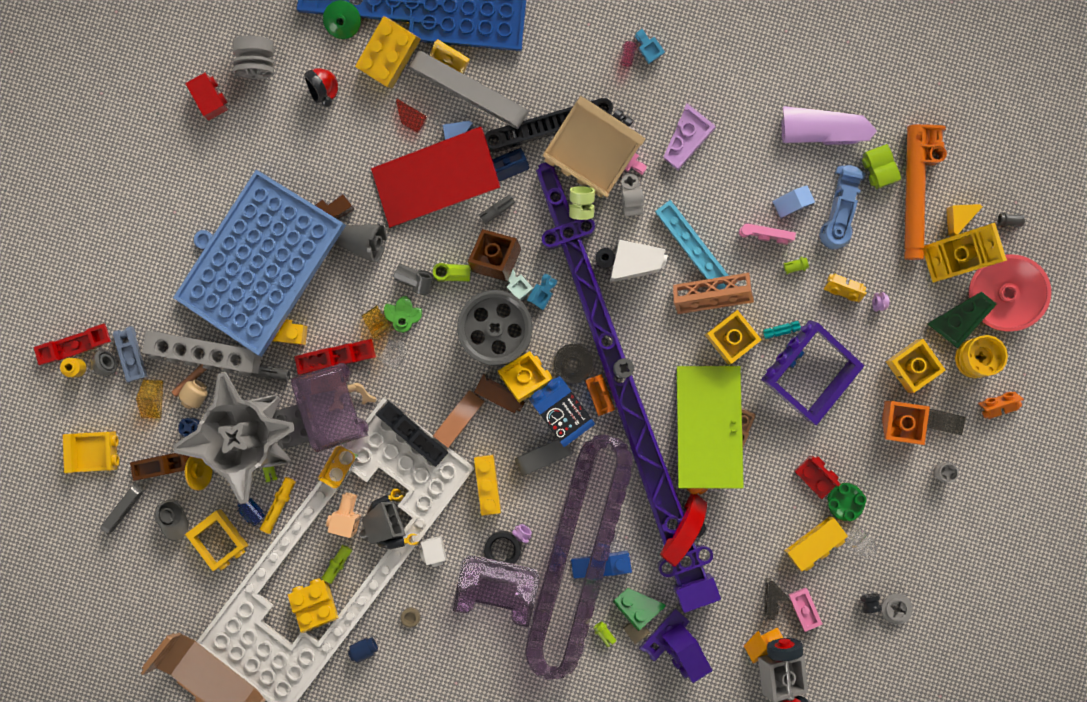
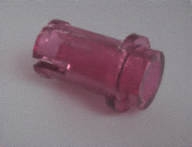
(628, 53)

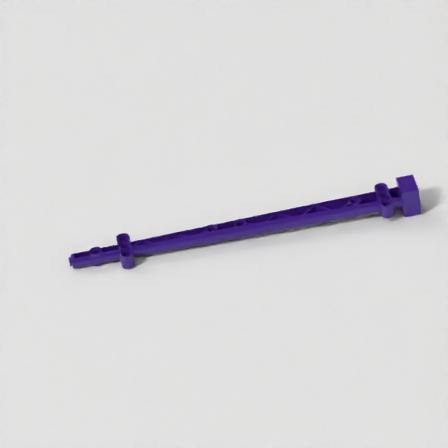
(694, 585)

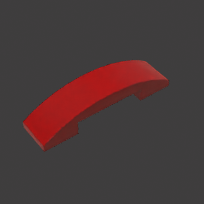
(72, 345)
(687, 531)

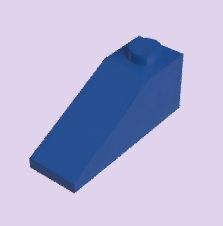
(617, 564)

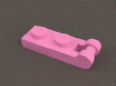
(767, 233)

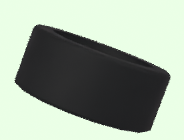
(503, 534)

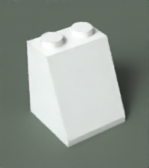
(636, 260)

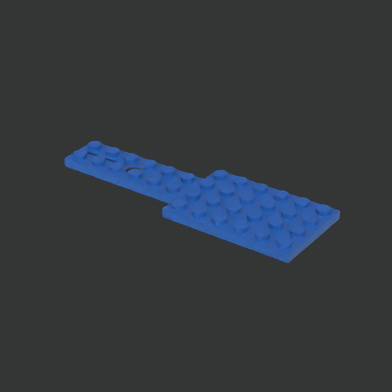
(453, 22)

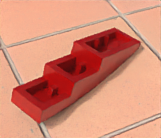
(327, 357)

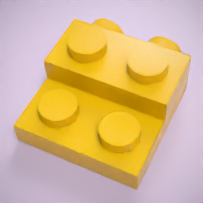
(525, 376)
(313, 605)

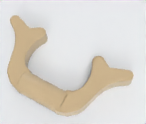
(365, 396)

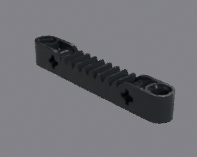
(534, 128)

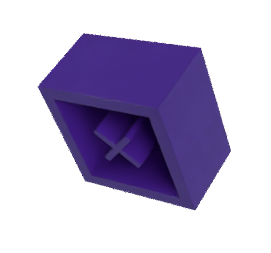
(686, 654)

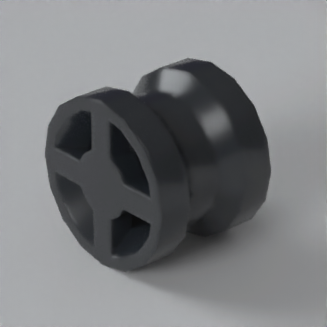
(871, 603)

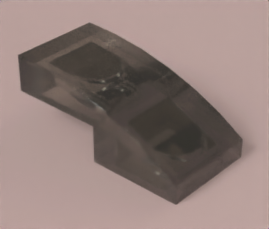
(946, 422)

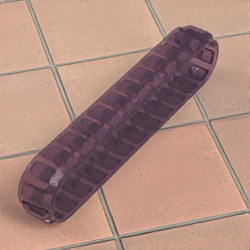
(560, 552)

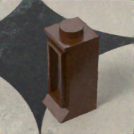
(498, 394)

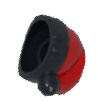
(321, 85)

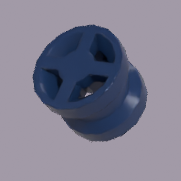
(186, 424)

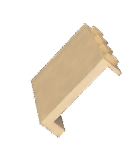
(593, 147)

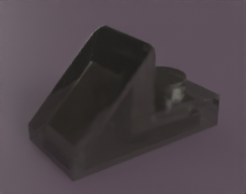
(772, 594)

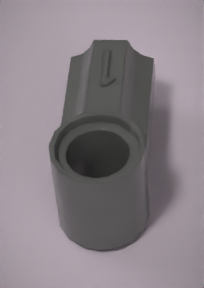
(419, 280)

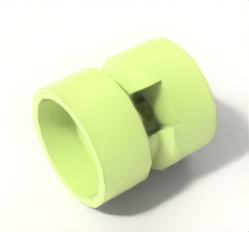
(582, 200)

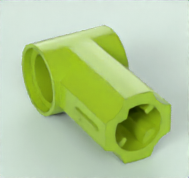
(454, 272)

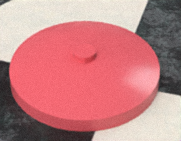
(1018, 289)

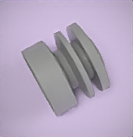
(253, 57)

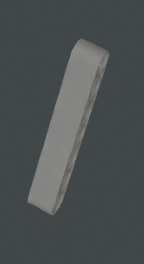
(468, 89)

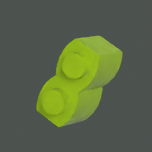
(881, 166)

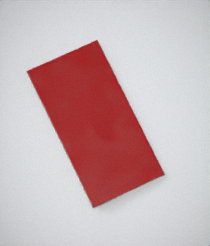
(435, 177)

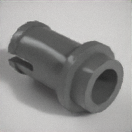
(1010, 219)

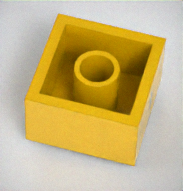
(733, 337)
(915, 365)

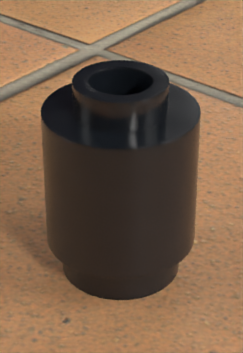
(605, 264)

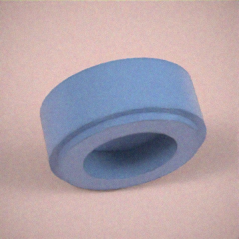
(202, 238)

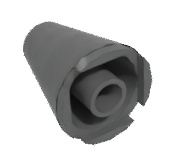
(364, 240)

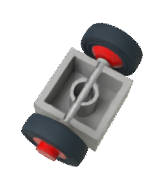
(784, 671)

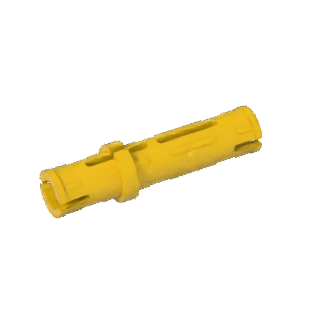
(281, 498)

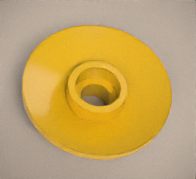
(197, 473)

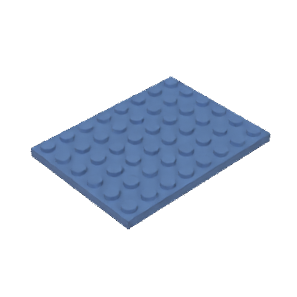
(259, 262)

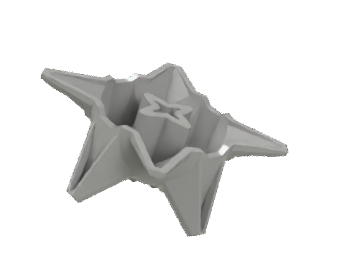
(238, 437)

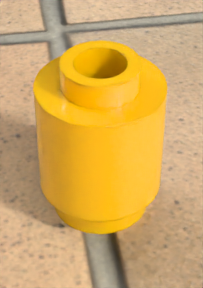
(73, 367)

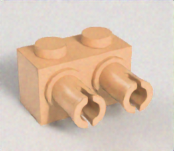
(344, 521)

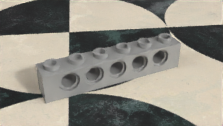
(155, 342)

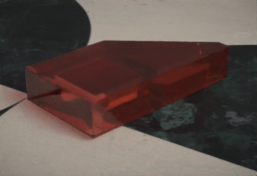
(410, 117)

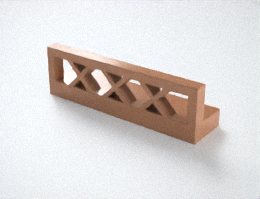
(713, 297)

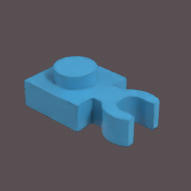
(541, 293)

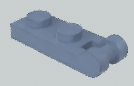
(130, 354)

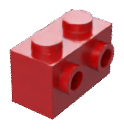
(207, 96)

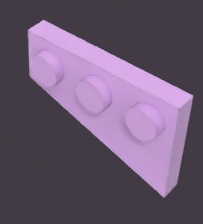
(688, 137)

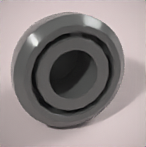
(103, 363)

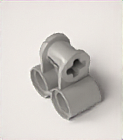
(632, 196)

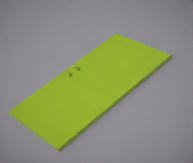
(709, 427)

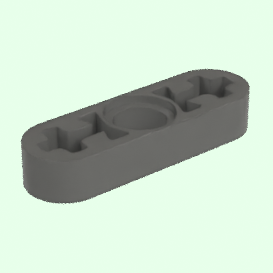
(121, 509)

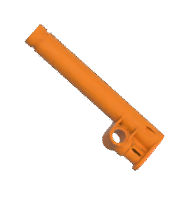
(921, 143)

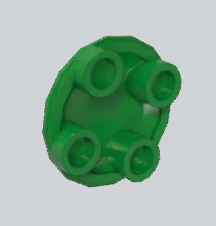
(846, 502)

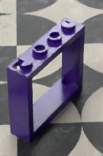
(834, 389)

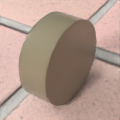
(410, 617)

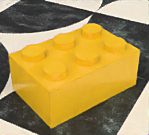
(387, 52)

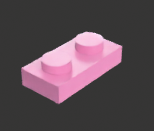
(805, 609)

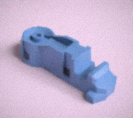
(842, 208)

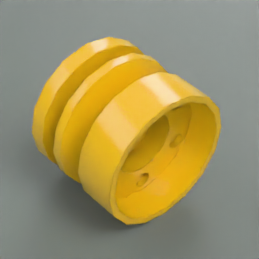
(991, 356)

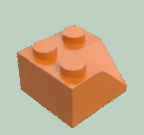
(905, 422)

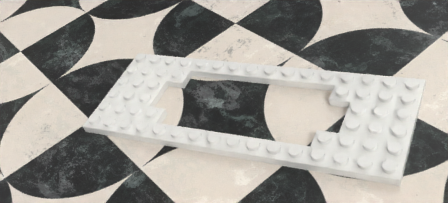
(264, 656)

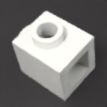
(433, 551)

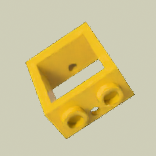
(236, 537)

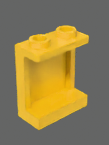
(90, 452)

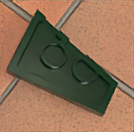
(963, 319)

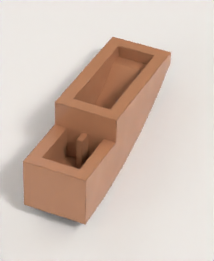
(458, 419)

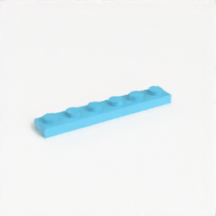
(690, 242)

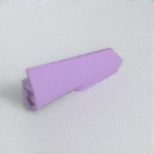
(828, 127)

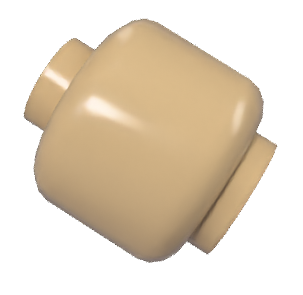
(193, 394)

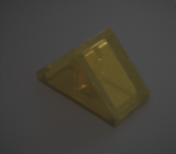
(377, 323)
(150, 399)

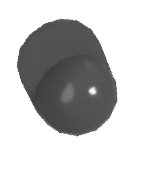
(171, 520)

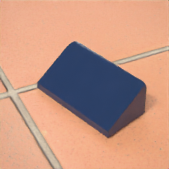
(510, 164)

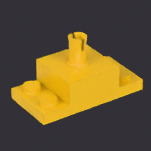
(964, 252)

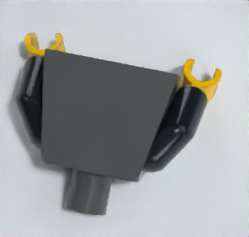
(384, 525)

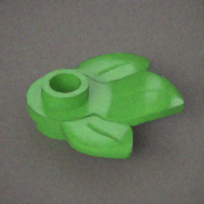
(402, 311)

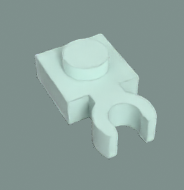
(518, 286)

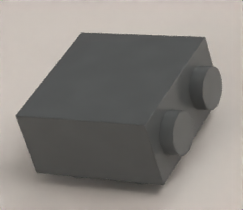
(299, 435)

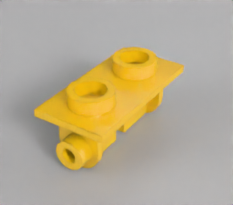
(853, 291)

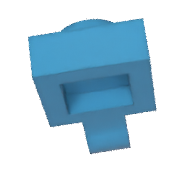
(650, 48)

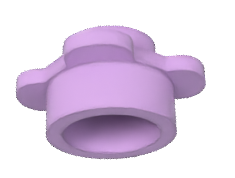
(880, 302)
(522, 533)

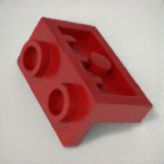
(817, 476)

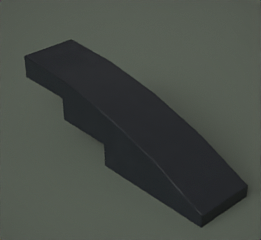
(411, 433)

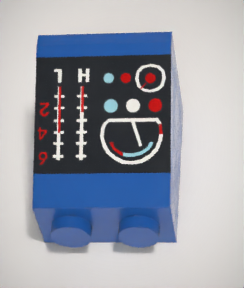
(561, 411)

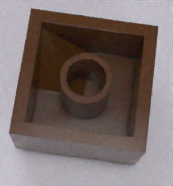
(494, 255)

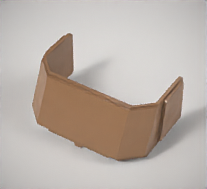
(200, 671)

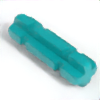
(781, 330)

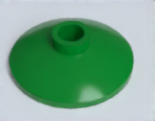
(348, 13)

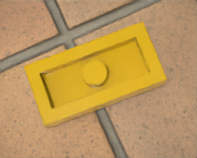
(449, 56)

